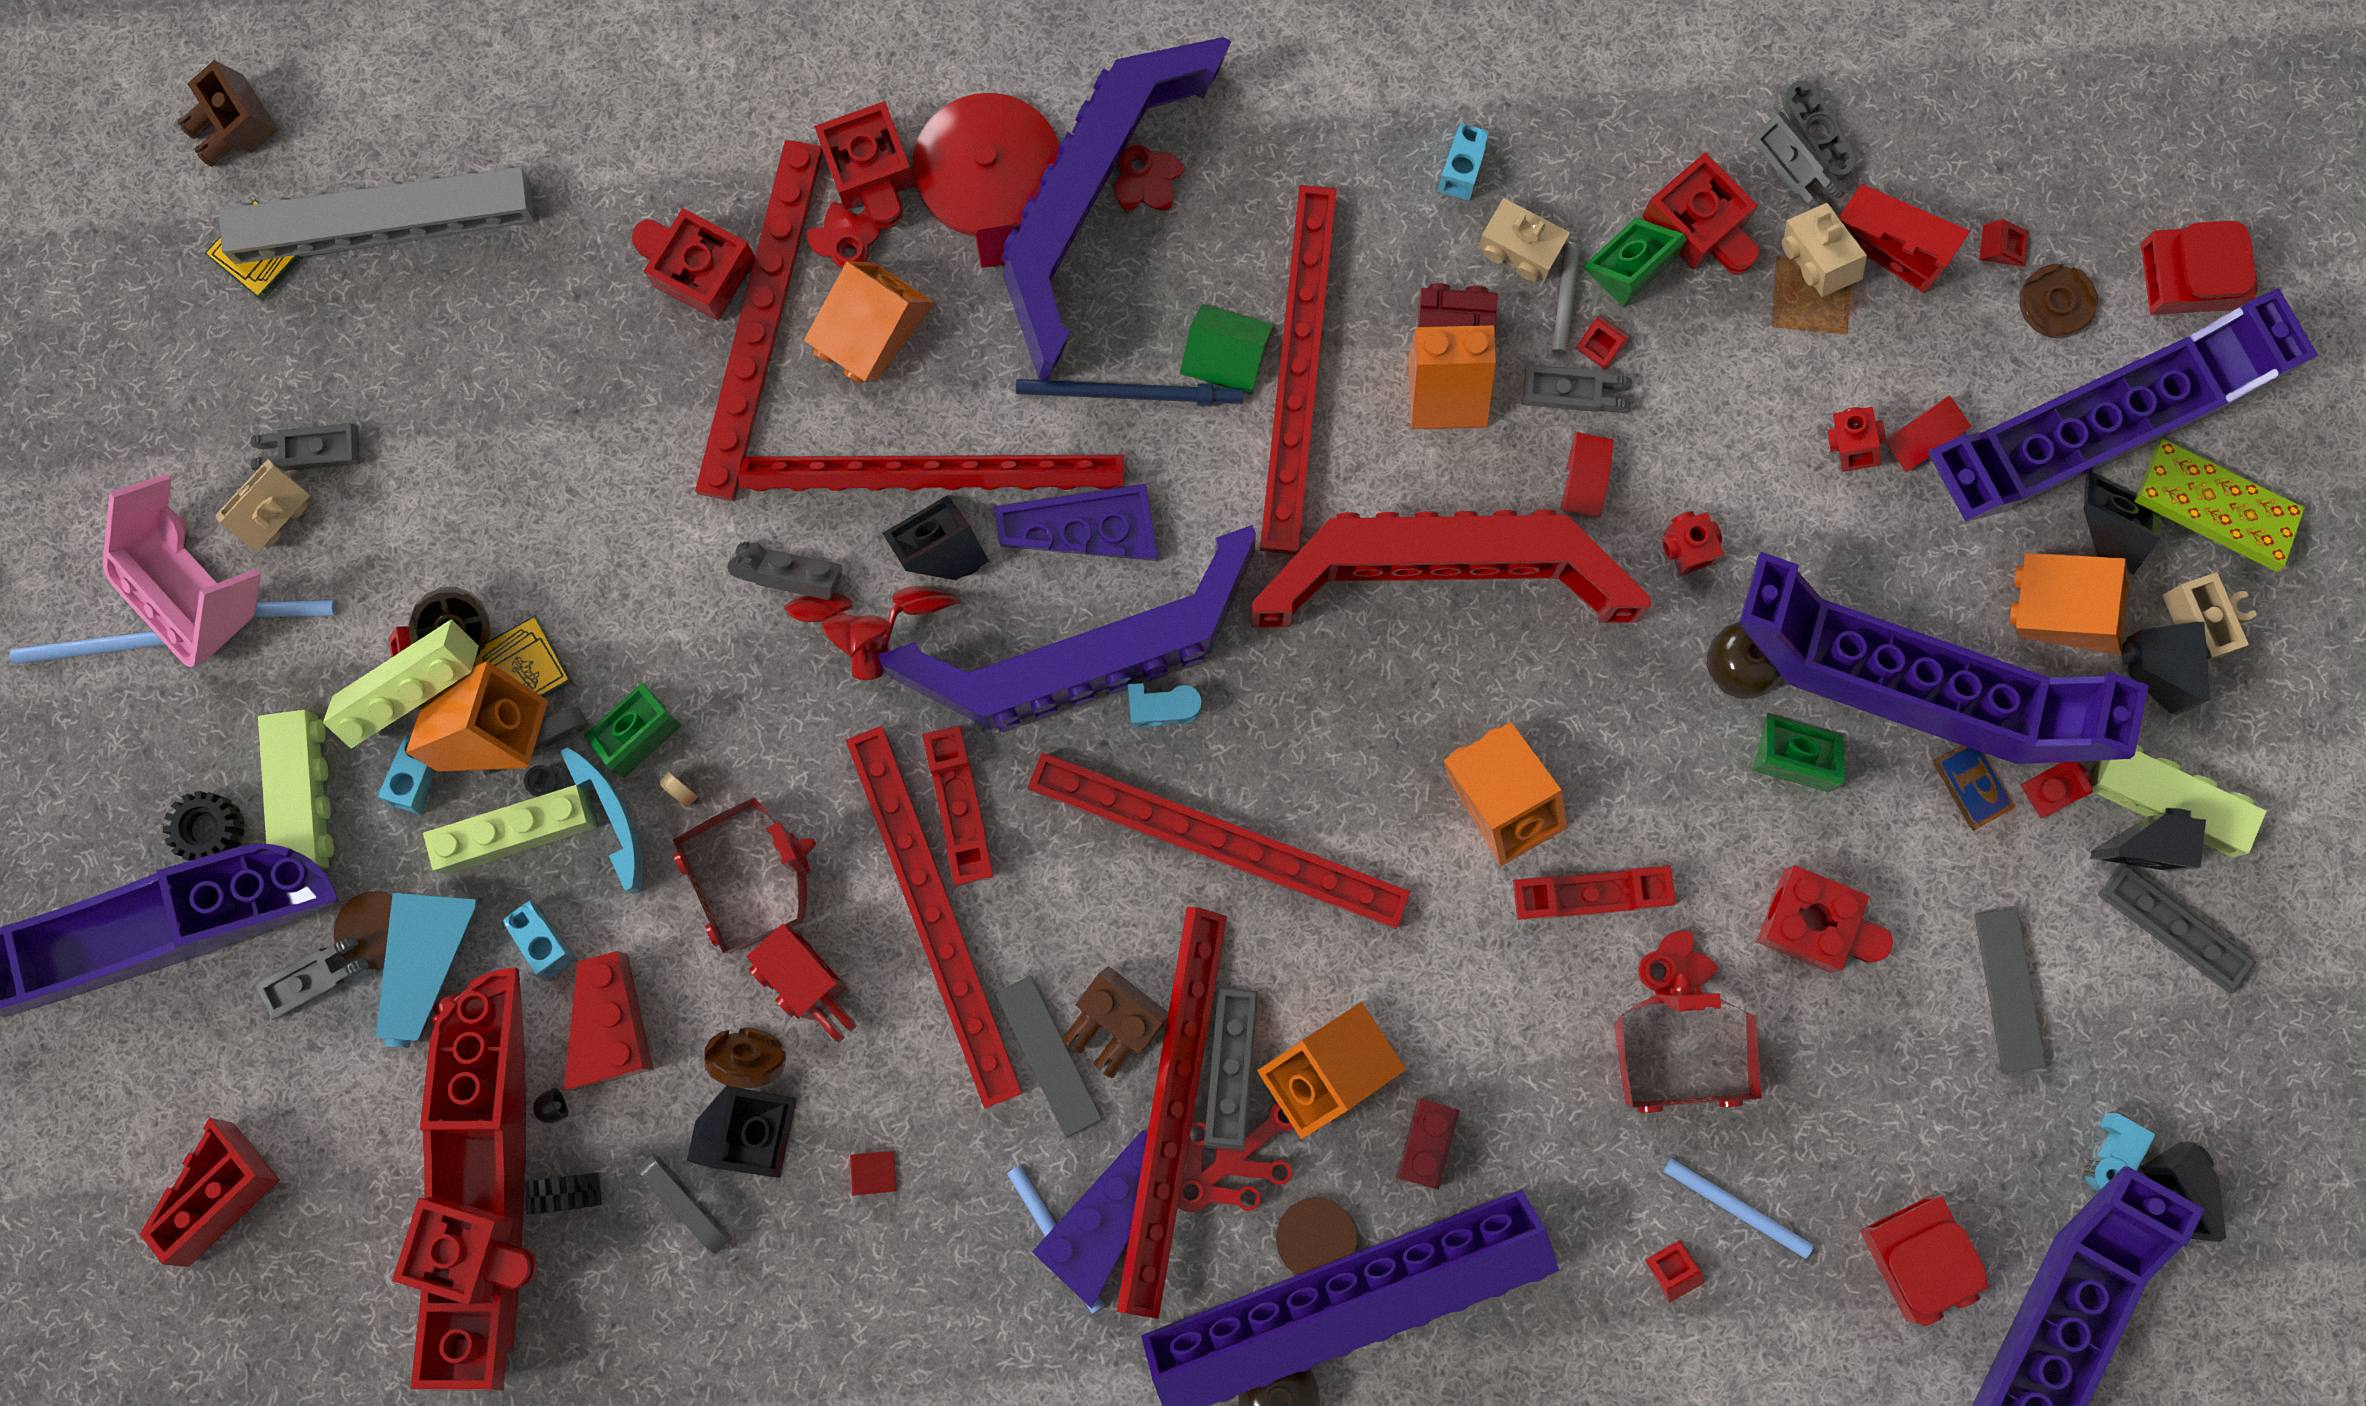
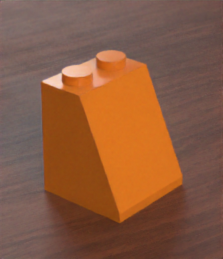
(866, 320)
(1451, 376)
(2072, 601)
(479, 723)
(1507, 792)
(1331, 1070)

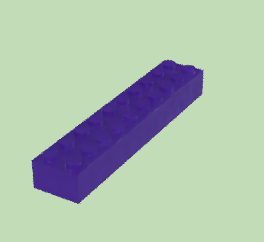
(1349, 1303)

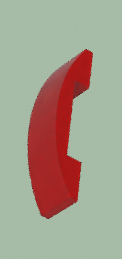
(958, 806)
(1594, 893)

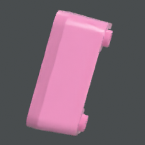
(164, 581)

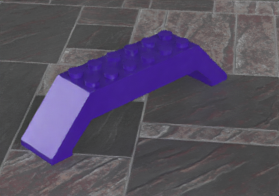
(1082, 171)
(2123, 409)
(1089, 661)
(1934, 681)
(2088, 1293)

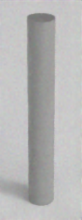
(1566, 298)

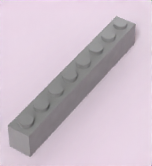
(376, 215)

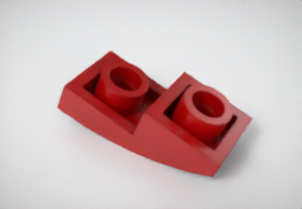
(1929, 429)
(1588, 474)

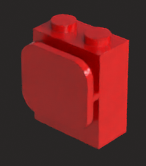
(2199, 268)
(1926, 1260)

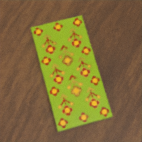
(2220, 505)

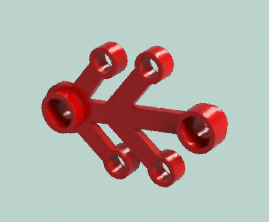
(1231, 1163)

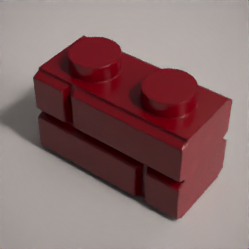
(1446, 307)
(1428, 1143)

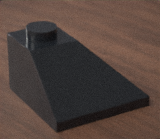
(2118, 523)
(937, 542)
(2171, 664)
(2158, 842)
(743, 1132)
(2190, 1174)

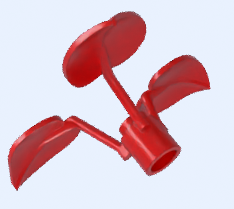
(860, 634)

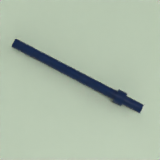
(1204, 394)

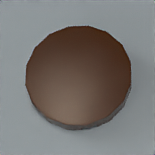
(2051, 312)
(368, 920)
(744, 1058)
(1314, 1234)

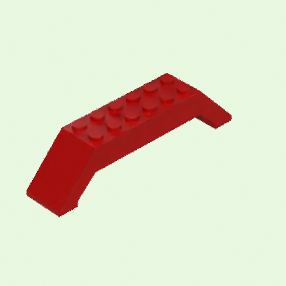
(1452, 549)

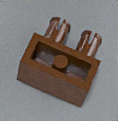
(233, 110)
(1123, 1012)

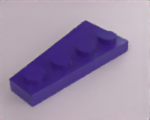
(1088, 523)
(1096, 1229)

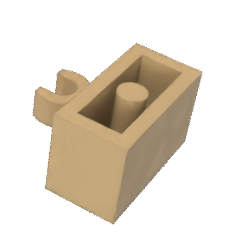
(1523, 241)
(1824, 250)
(263, 506)
(2208, 603)

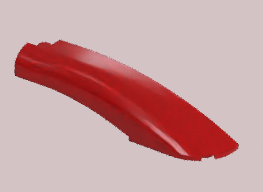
(477, 1158)

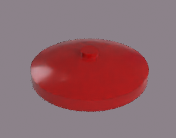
(982, 161)

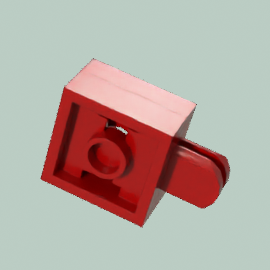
(867, 162)
(1719, 212)
(694, 261)
(1821, 922)
(801, 979)
(461, 1252)

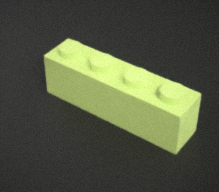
(401, 684)
(294, 784)
(2156, 784)
(510, 830)

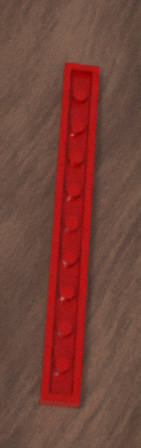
(759, 320)
(1298, 370)
(938, 471)
(1219, 840)
(934, 917)
(1172, 1114)

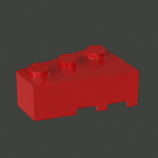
(1901, 236)
(605, 1024)
(210, 1195)

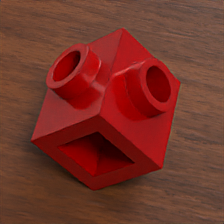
(1857, 438)
(1693, 542)

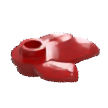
(1151, 182)
(842, 232)
(1676, 956)

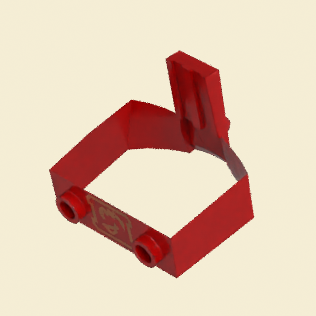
(793, 857)
(1683, 997)

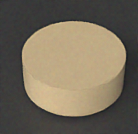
(678, 789)

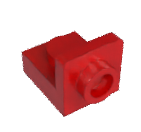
(2057, 787)

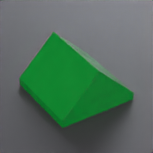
(1634, 258)
(1225, 348)
(632, 731)
(1800, 754)

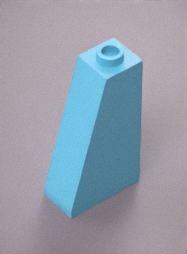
(418, 957)

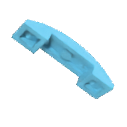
(629, 860)

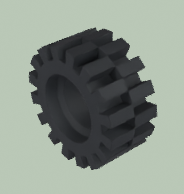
(185, 815)
(562, 1193)

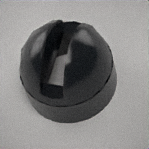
(532, 776)
(545, 1109)

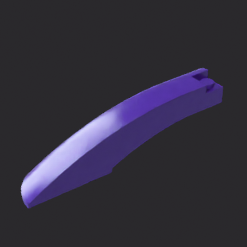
(156, 923)

